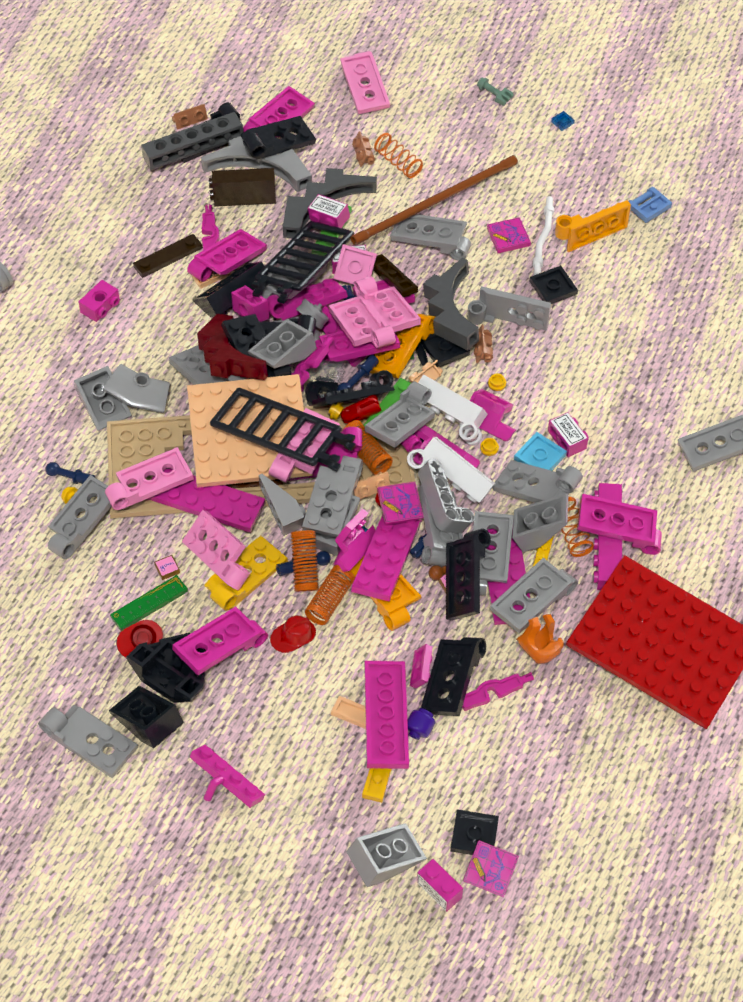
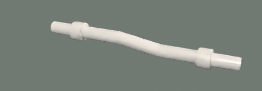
(548, 212)

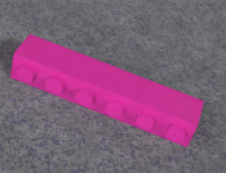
(608, 549)

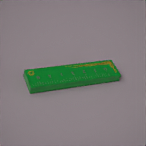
(149, 603)

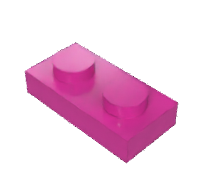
(421, 666)

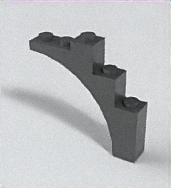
(335, 186)
(448, 320)

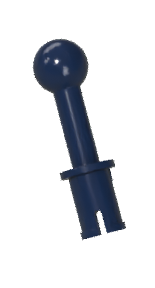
(363, 370)
(78, 476)
(323, 559)

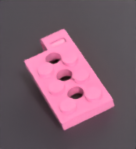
(391, 307)
(378, 330)
(283, 465)
(122, 496)
(228, 570)

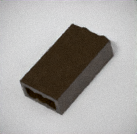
(243, 187)

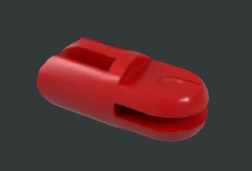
(361, 409)

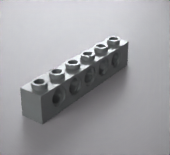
(191, 140)

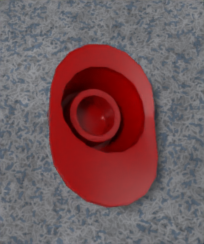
(138, 633)
(293, 634)

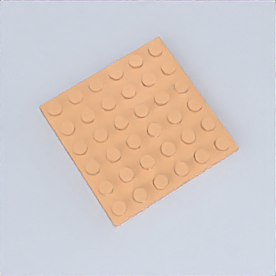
(228, 458)

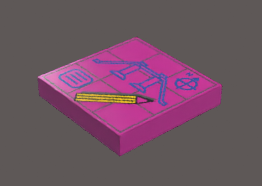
(508, 235)
(400, 503)
(491, 868)

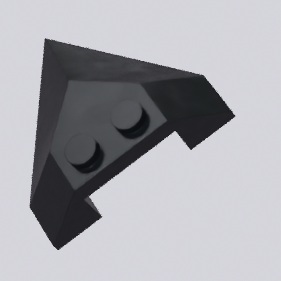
(165, 671)

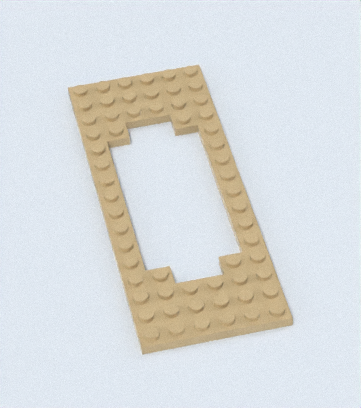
(145, 438)

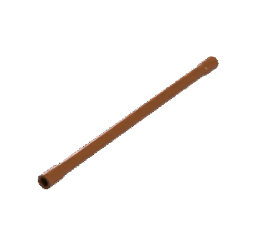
(366, 234)

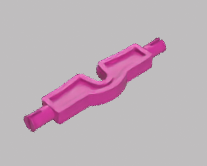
(209, 228)
(313, 360)
(500, 687)

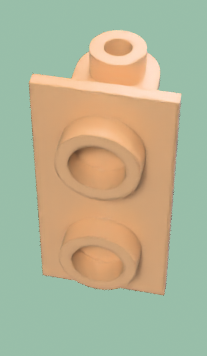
(429, 370)
(369, 486)

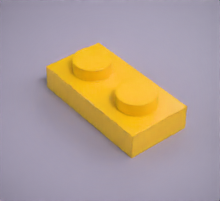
(376, 784)

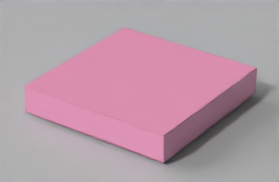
(354, 264)

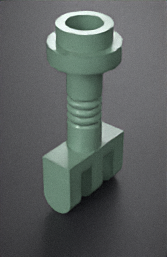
(501, 96)

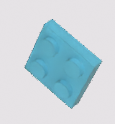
(540, 452)

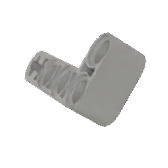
(441, 501)

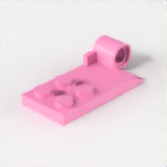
(363, 68)

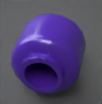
(420, 723)

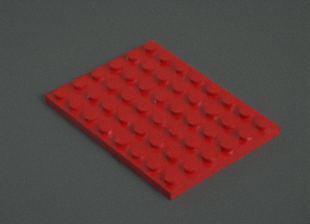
(662, 641)

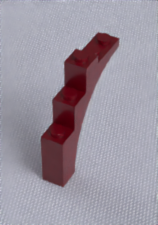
(225, 359)

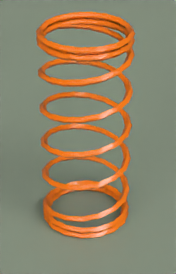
(385, 148)
(586, 541)

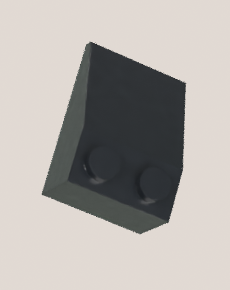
(147, 716)

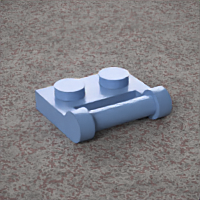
(652, 207)

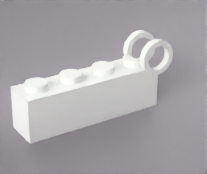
(455, 409)
(456, 468)

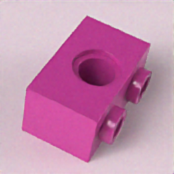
(99, 301)
(246, 304)

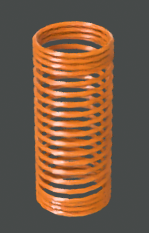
(376, 462)
(300, 583)
(318, 608)

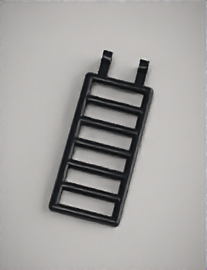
(286, 287)
(320, 456)

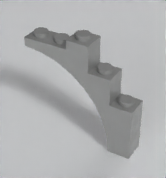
(285, 165)

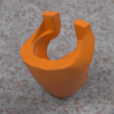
(540, 644)

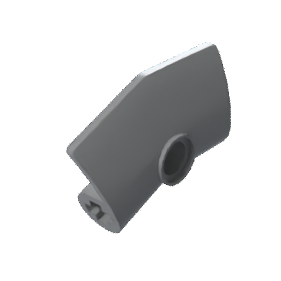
(127, 387)

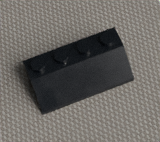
(219, 297)

